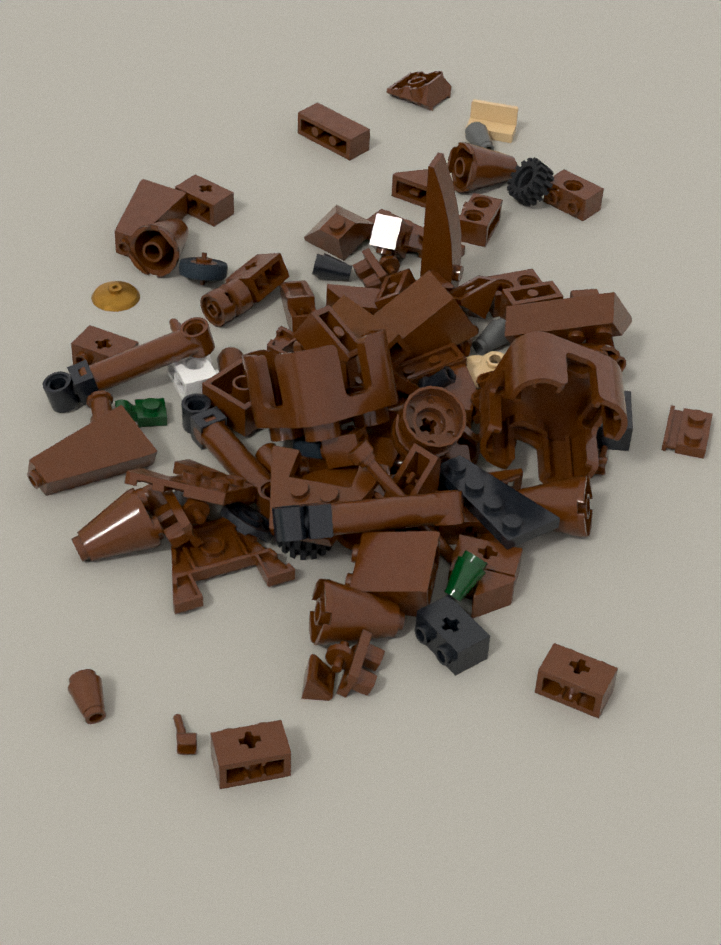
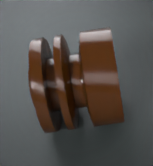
(430, 419)

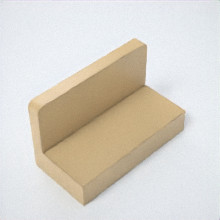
(498, 118)

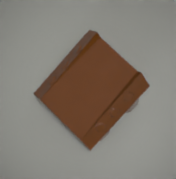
(422, 89)

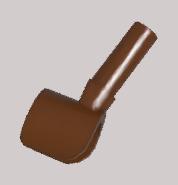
(602, 460)
(185, 741)

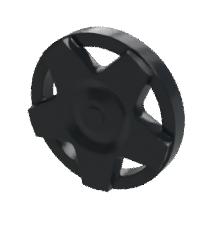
(247, 520)

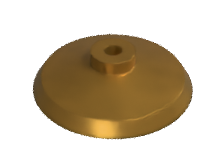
(115, 296)

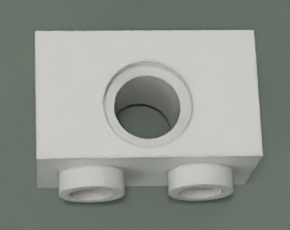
(190, 374)

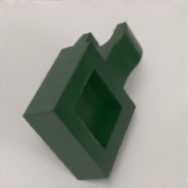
(146, 412)

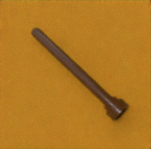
(364, 456)

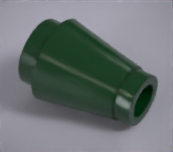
(465, 575)

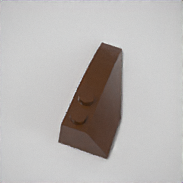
(441, 225)

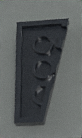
(496, 505)

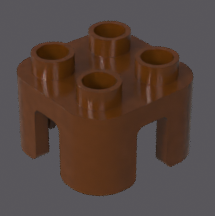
(306, 392)
(555, 401)

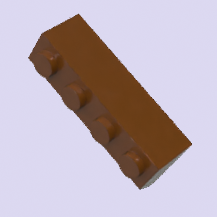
(570, 318)

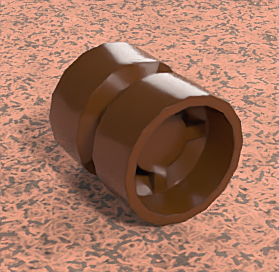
(226, 302)

